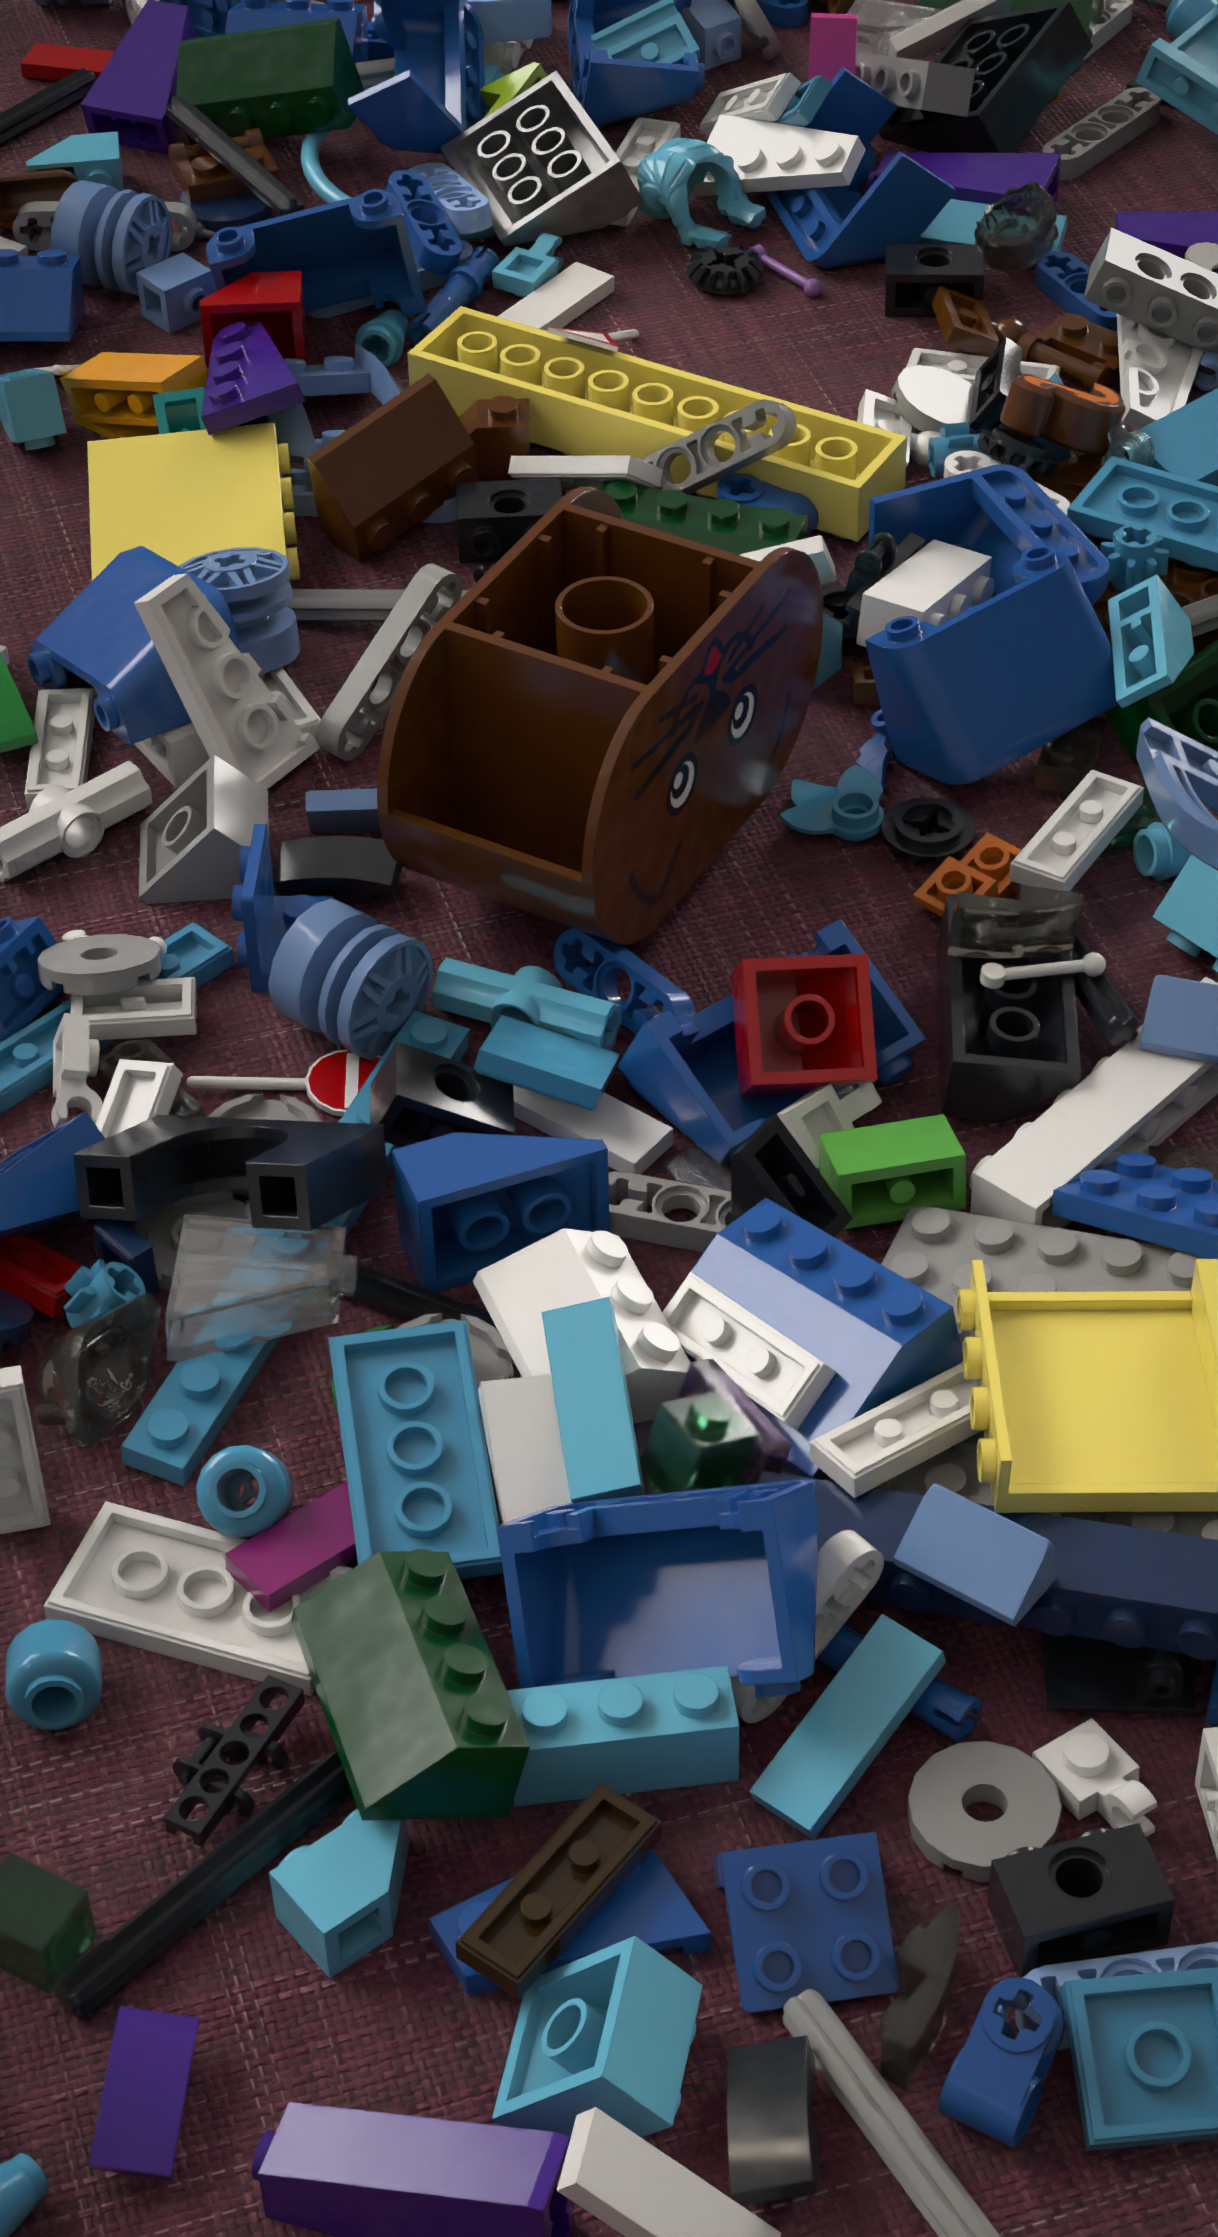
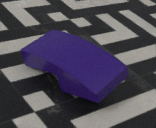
(144, 2093)

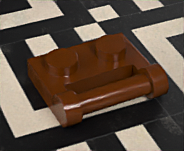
(205, 177)
(1079, 349)

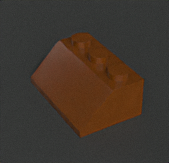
(391, 469)

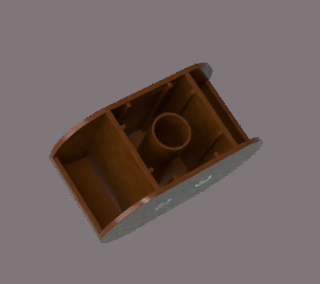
(598, 718)

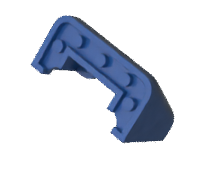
(617, 87)
(340, 247)
(111, 649)
(996, 676)
(691, 1067)
(667, 1586)

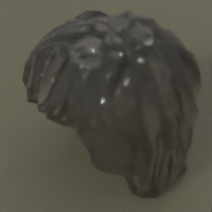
(1018, 228)

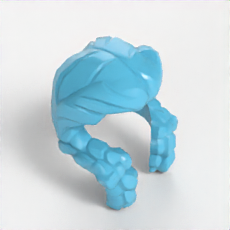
(669, 178)

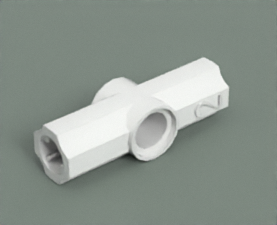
(71, 819)

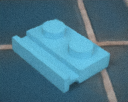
(649, 36)

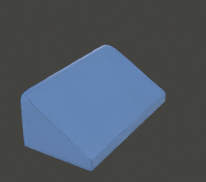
(1182, 1019)
(977, 1555)

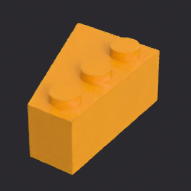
(117, 390)

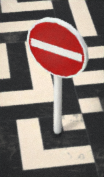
(330, 1081)

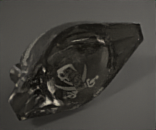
(99, 1370)

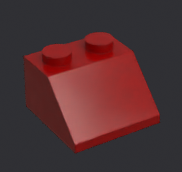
(265, 297)
(803, 1024)

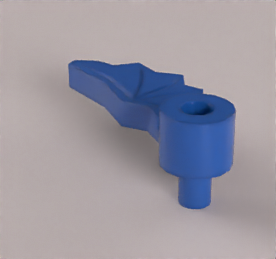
(875, 751)

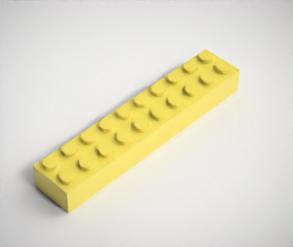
(624, 405)

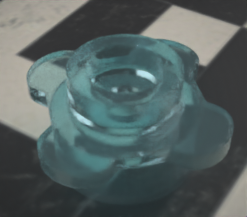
(1138, 445)

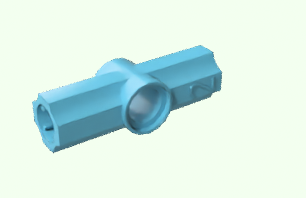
(528, 996)

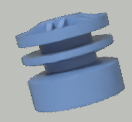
(111, 233)
(257, 595)
(349, 977)

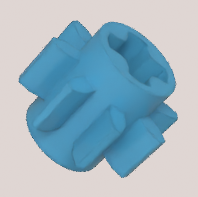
(952, 438)
(1134, 556)
(100, 1290)

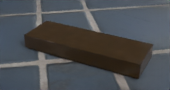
(558, 1890)

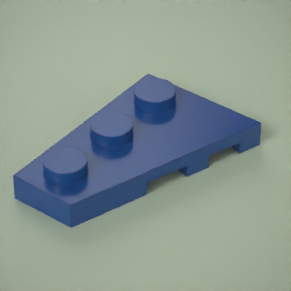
(643, 1906)

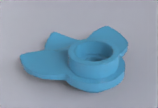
(844, 810)

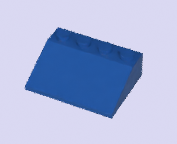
(836, 1306)

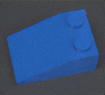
(490, 1195)

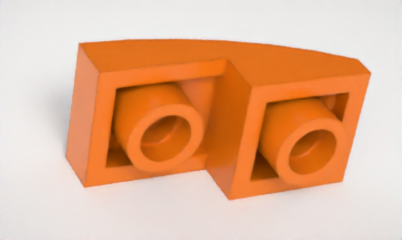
(981, 872)

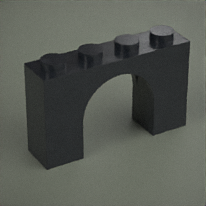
(292, 1169)

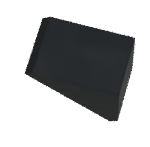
(778, 1169)

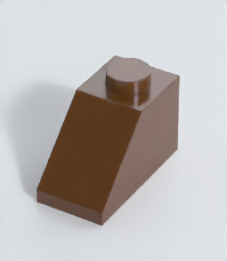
(499, 431)

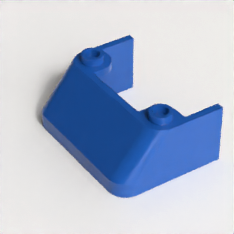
(435, 71)
(835, 222)
(994, 514)

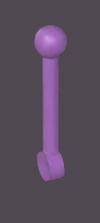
(812, 286)

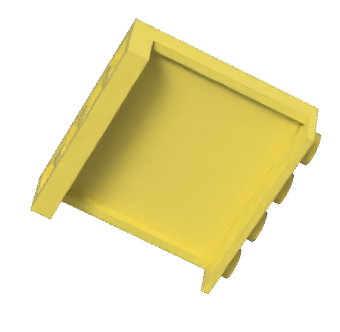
(191, 494)
(1095, 1396)

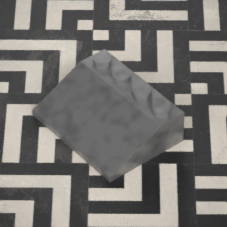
(543, 166)

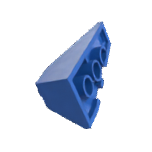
(40, 1179)

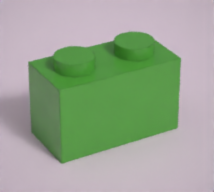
(894, 1168)

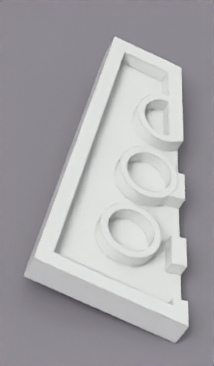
(782, 156)
(1153, 372)
(221, 685)

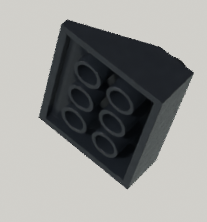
(1018, 71)

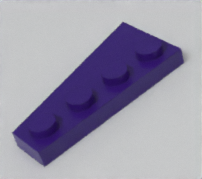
(246, 378)

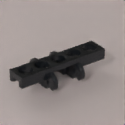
(873, 566)
(237, 1744)

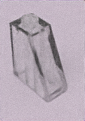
(253, 1284)

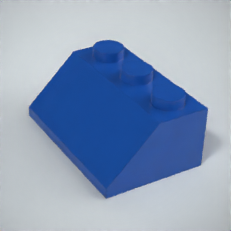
(261, 14)
(40, 296)

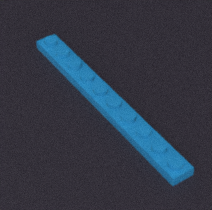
(206, 1389)

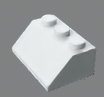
(573, 1270)

